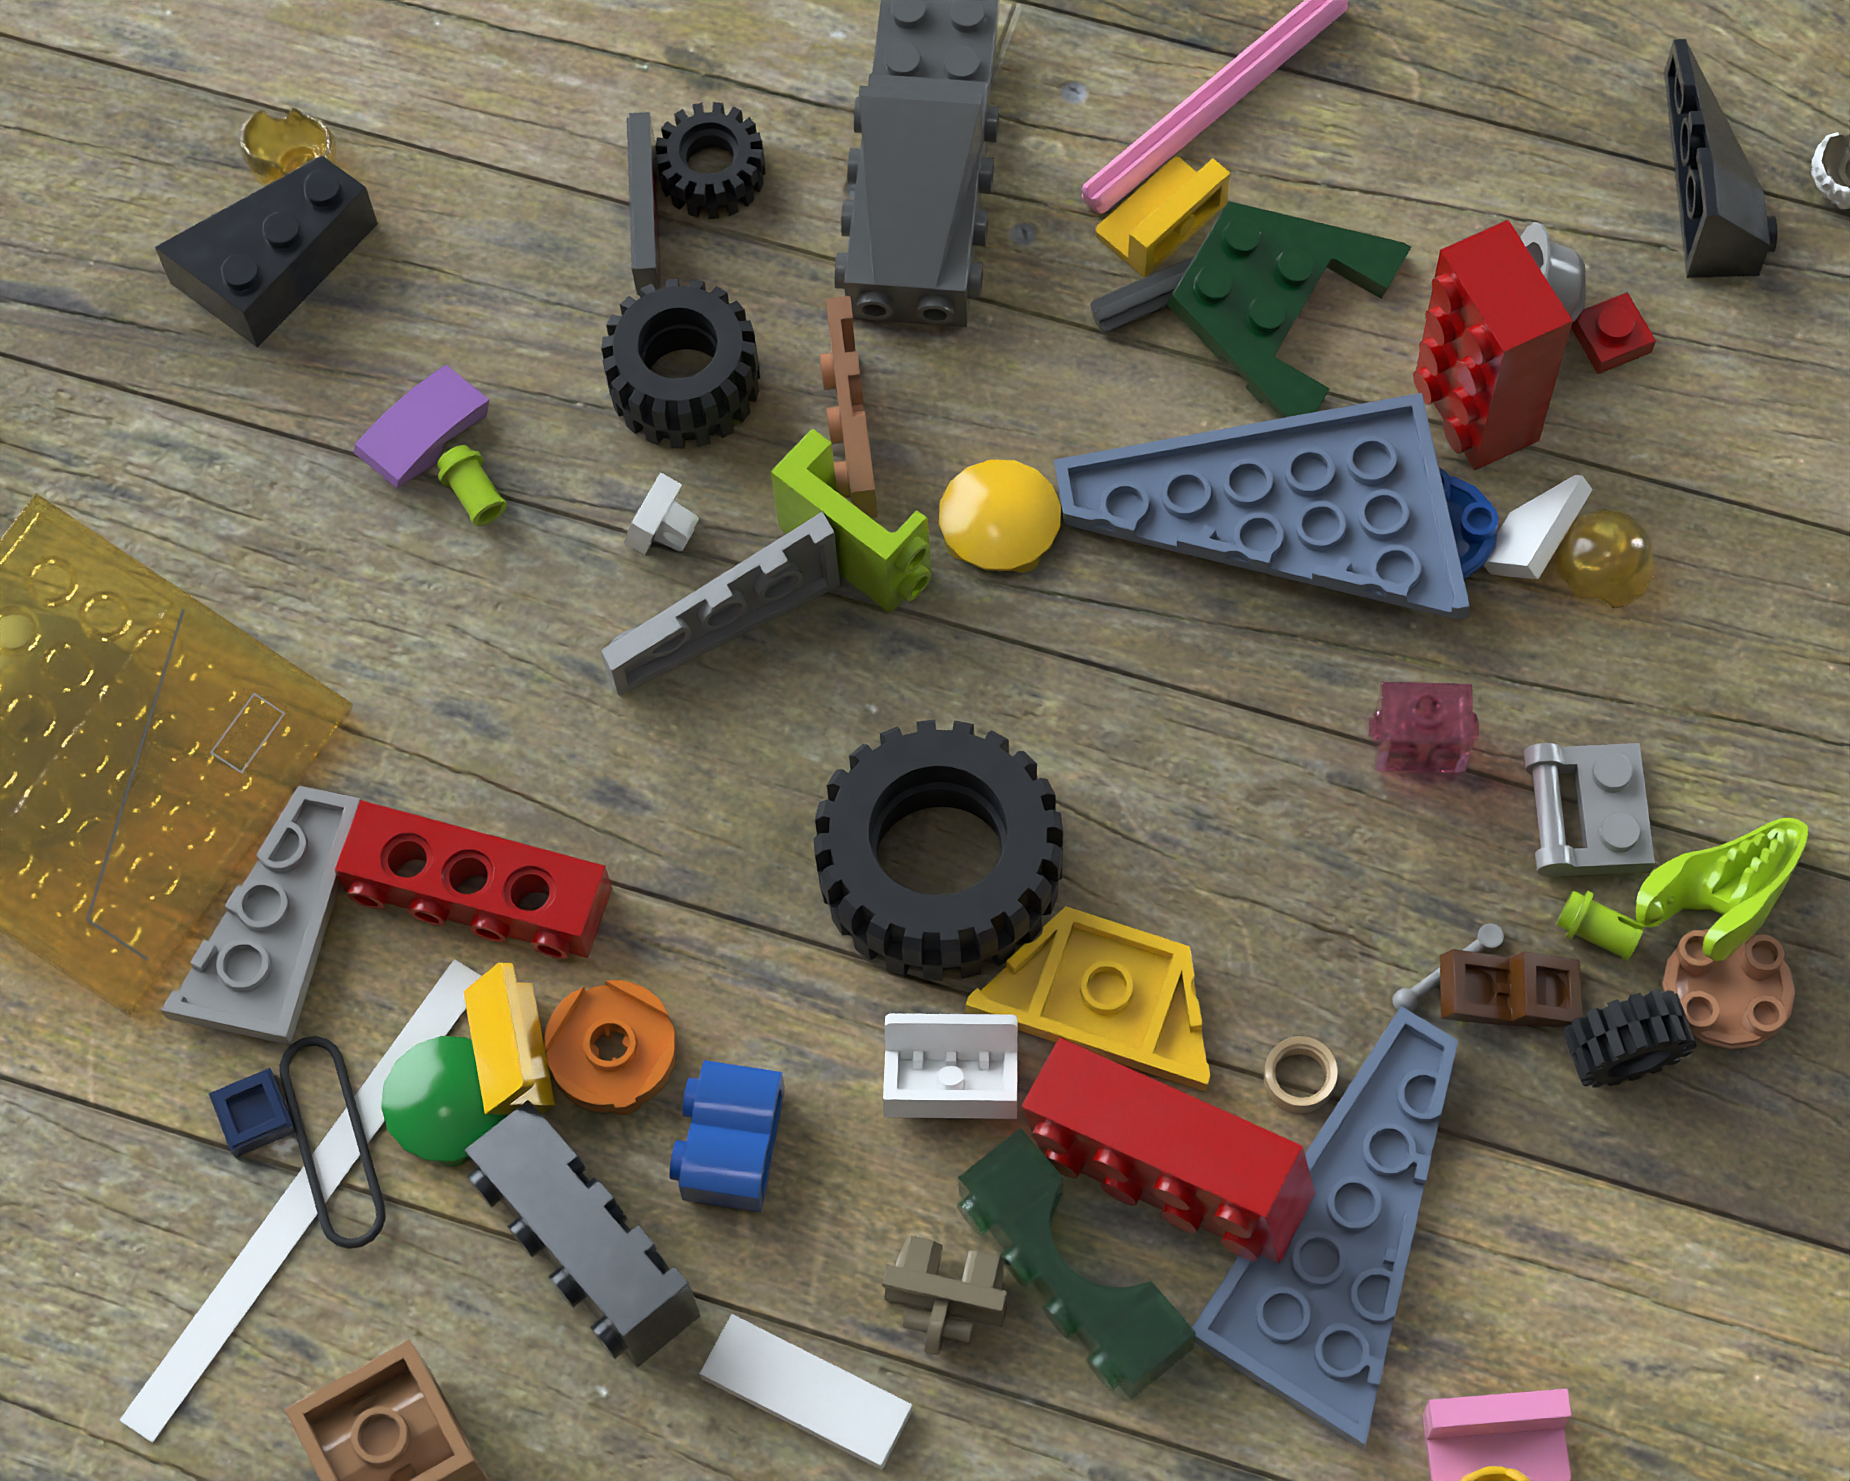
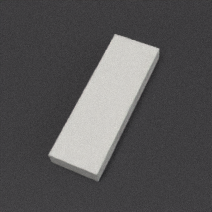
(806, 1391)

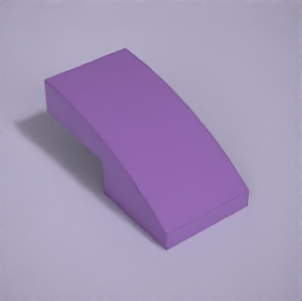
(416, 427)

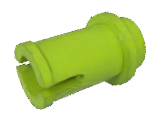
(470, 483)
(1600, 925)

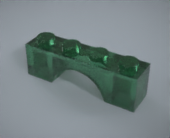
(1127, 1329)

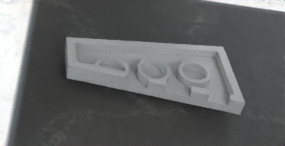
(268, 942)

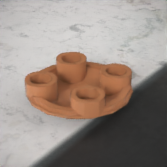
(1733, 999)

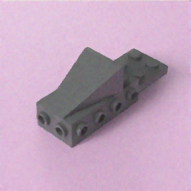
(921, 164)

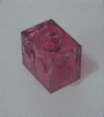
(1423, 727)

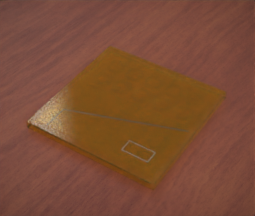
(131, 753)

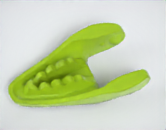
(1731, 879)

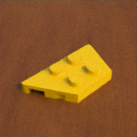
(1106, 992)

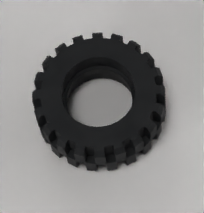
(923, 773)

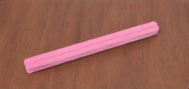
(1209, 102)

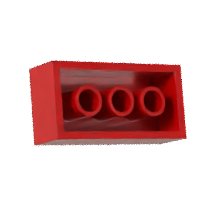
(1491, 345)
(1169, 1152)

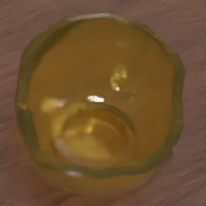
(283, 144)
(1606, 557)

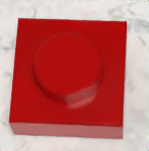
(1613, 333)

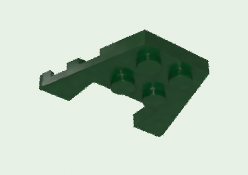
(1256, 280)

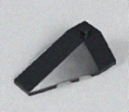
(1716, 188)

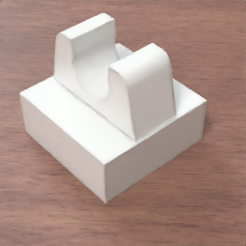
(661, 518)

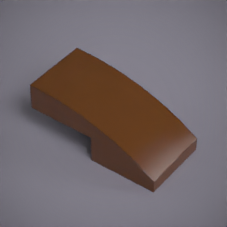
(1510, 990)

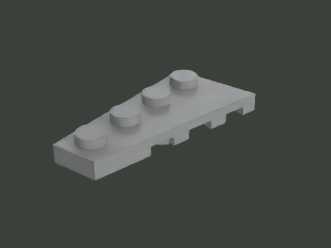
(746, 596)

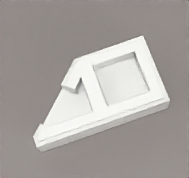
(1536, 530)

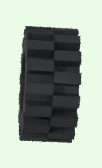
(710, 131)
(1629, 1038)

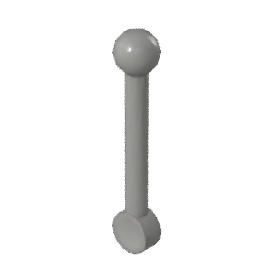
(1488, 939)

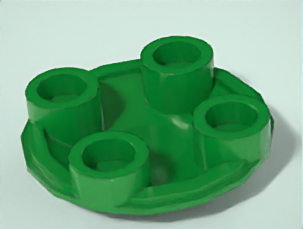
(436, 1101)

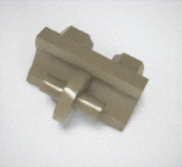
(917, 1285)

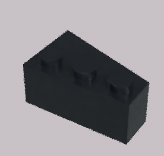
(270, 247)

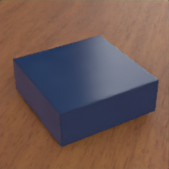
(252, 1112)

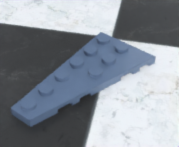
(1326, 1312)

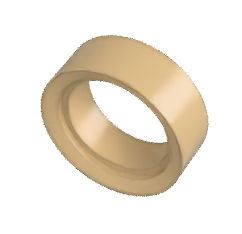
(1311, 1048)

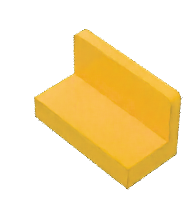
(1164, 213)
(508, 1042)

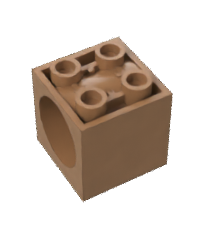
(385, 1425)

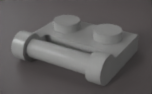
(1609, 808)

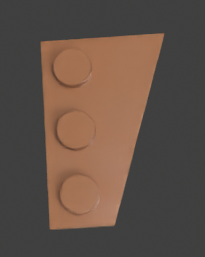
(848, 419)

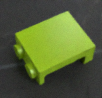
(868, 556)

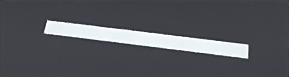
(287, 1219)

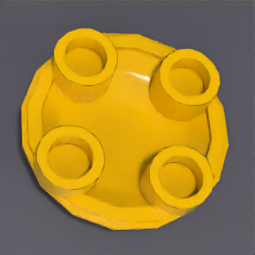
(1000, 516)

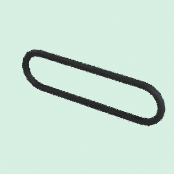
(305, 1149)

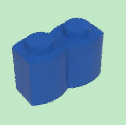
(729, 1136)

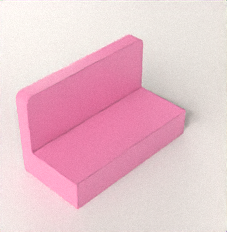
(1499, 1430)

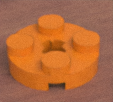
(616, 1084)

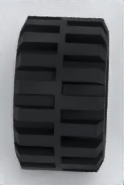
(675, 321)

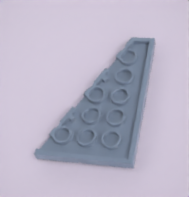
(1305, 497)

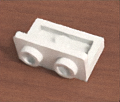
(950, 1066)

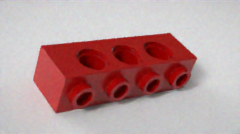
(387, 838)

